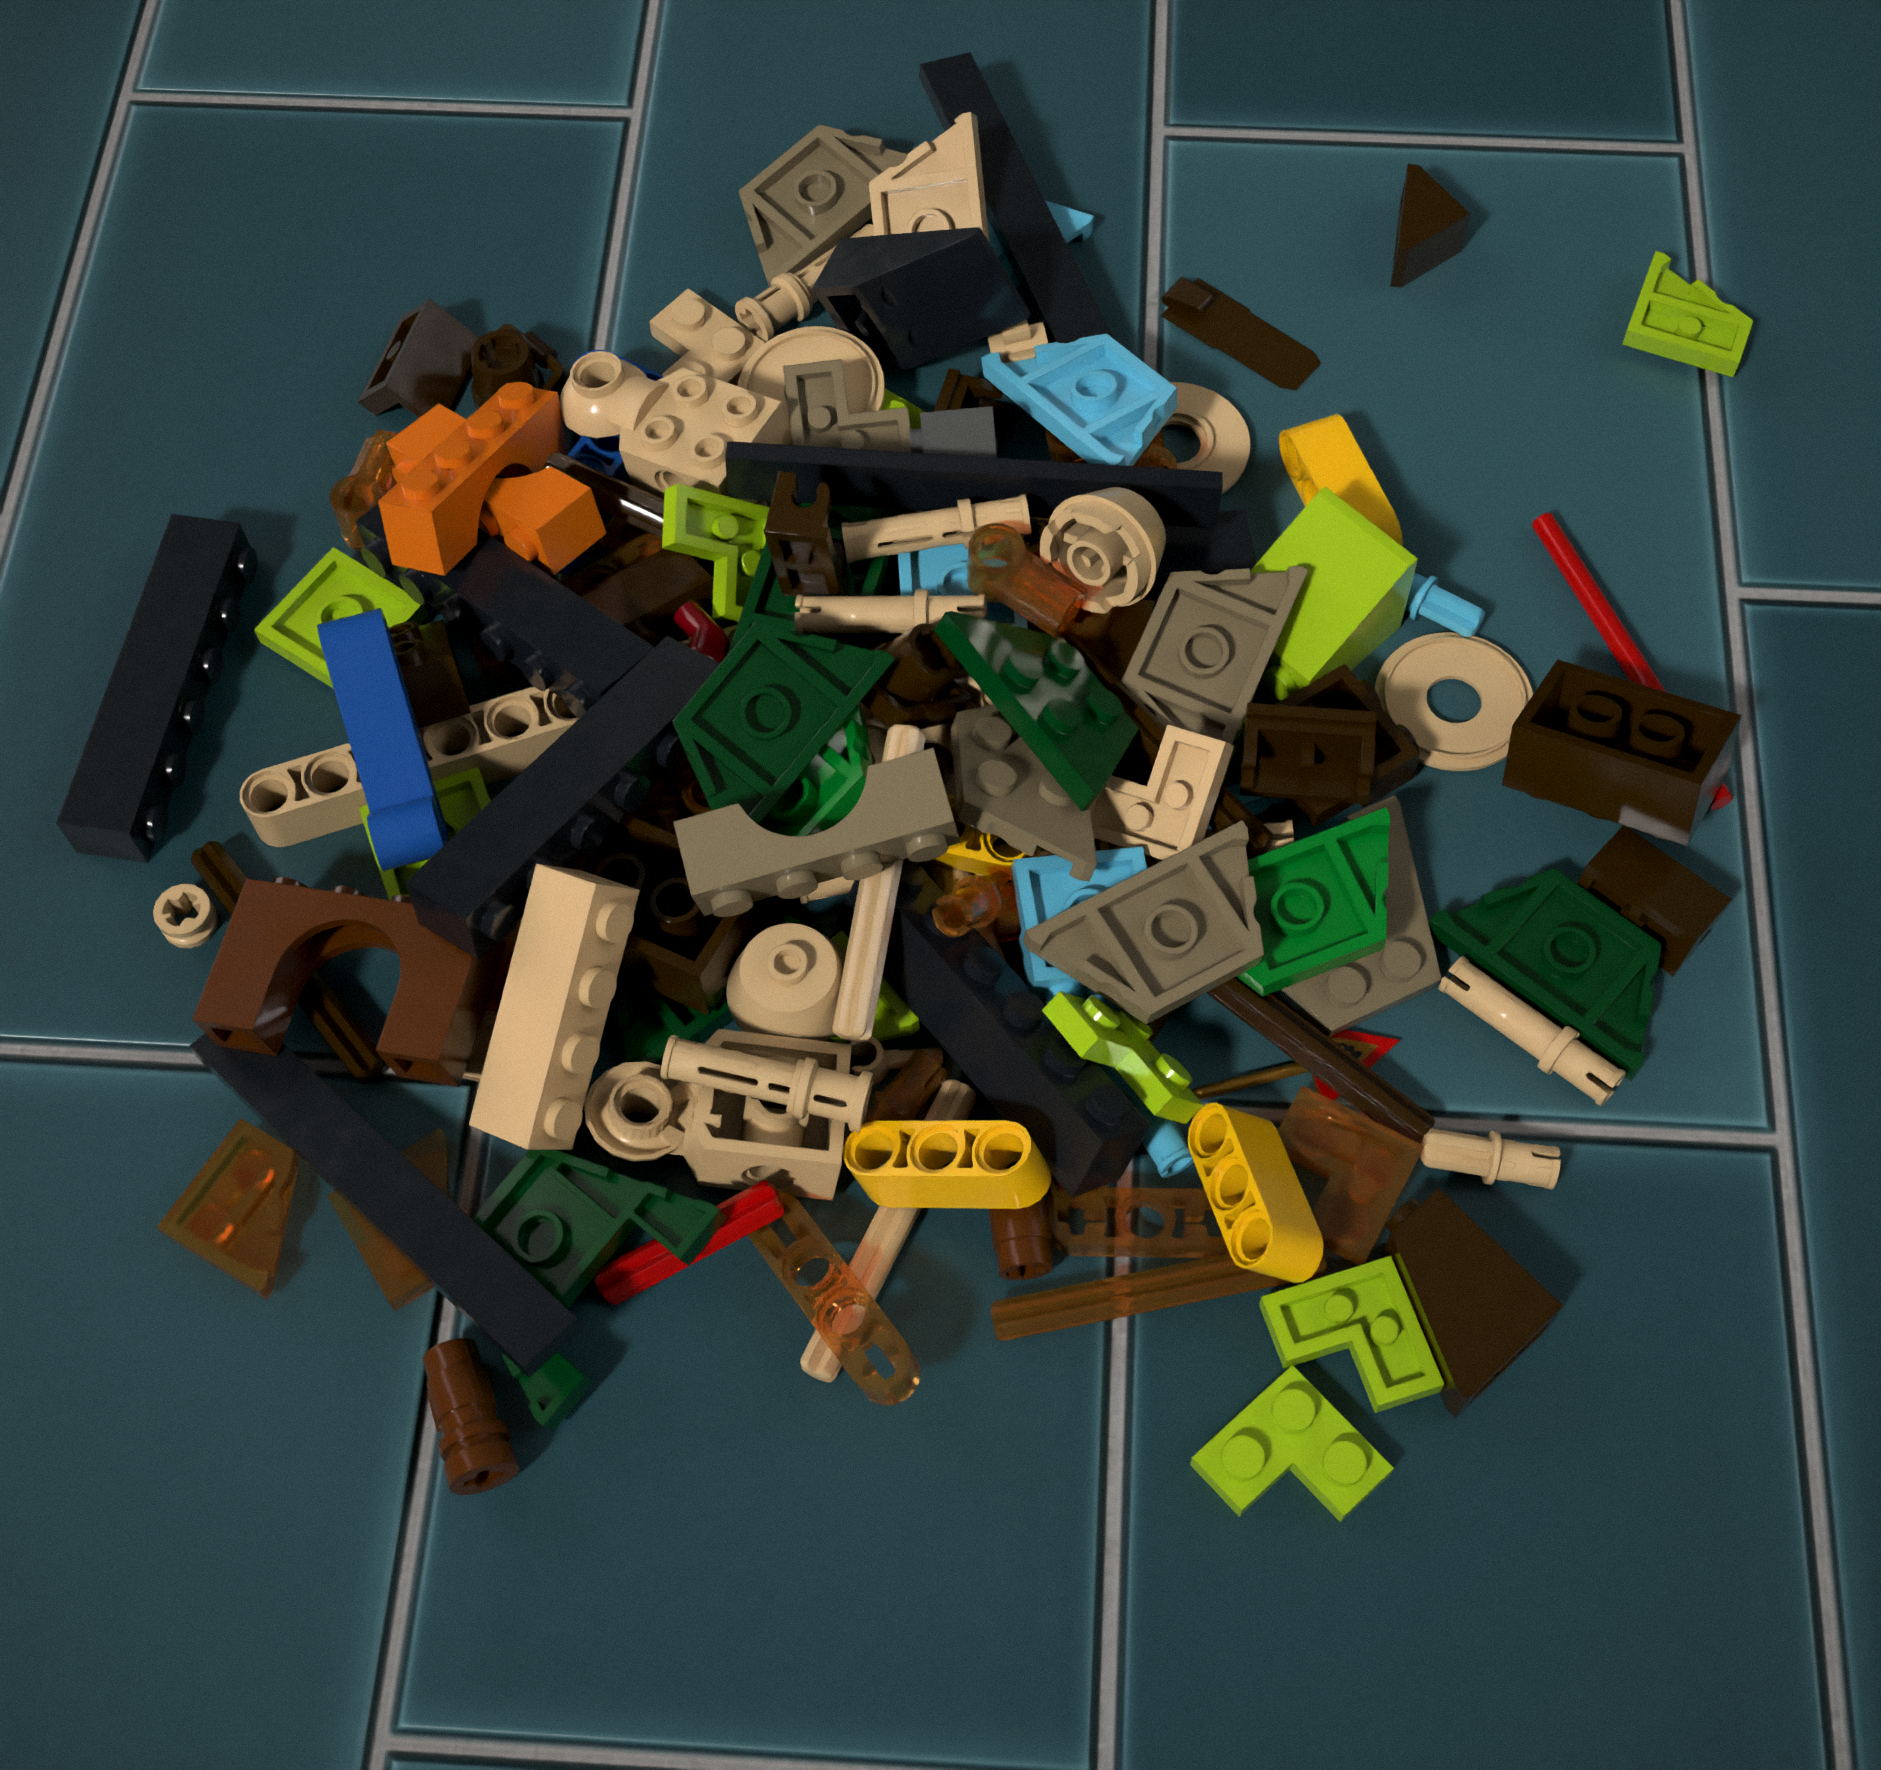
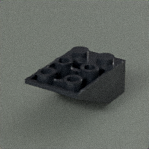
(918, 293)

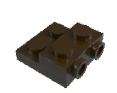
(1395, 745)

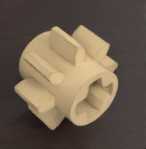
(1017, 341)

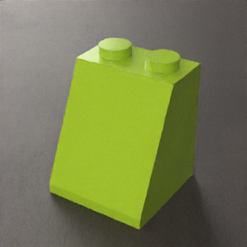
(1348, 598)

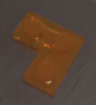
(1363, 1165)

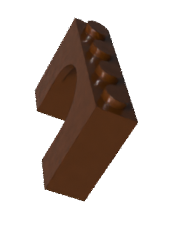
(290, 930)

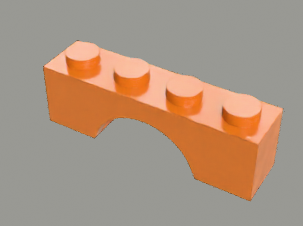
(437, 505)
(536, 515)

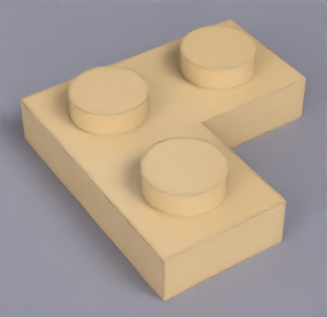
(704, 338)
(1174, 804)

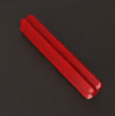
(654, 1262)

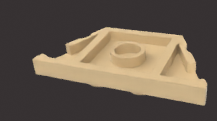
(934, 186)

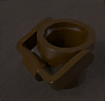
(511, 357)
(914, 680)

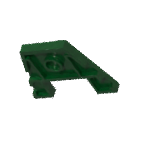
(563, 1226)

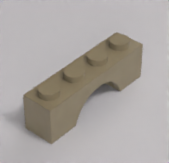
(897, 818)

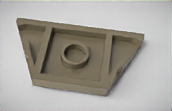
(813, 197)
(1210, 646)
(1013, 795)
(1162, 930)

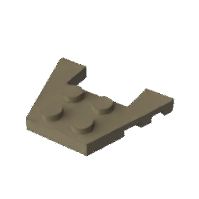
(1385, 978)

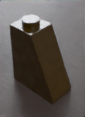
(1467, 1296)

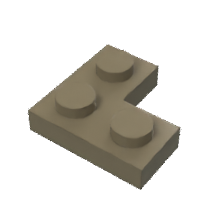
(822, 416)

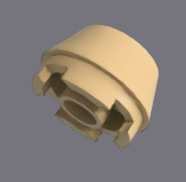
(1107, 545)
(787, 983)

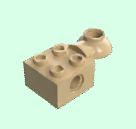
(668, 426)
(721, 1134)

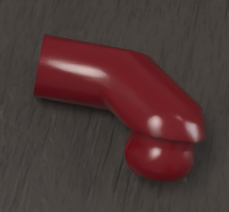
(703, 631)

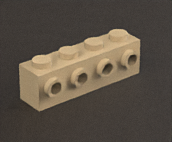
(554, 1008)

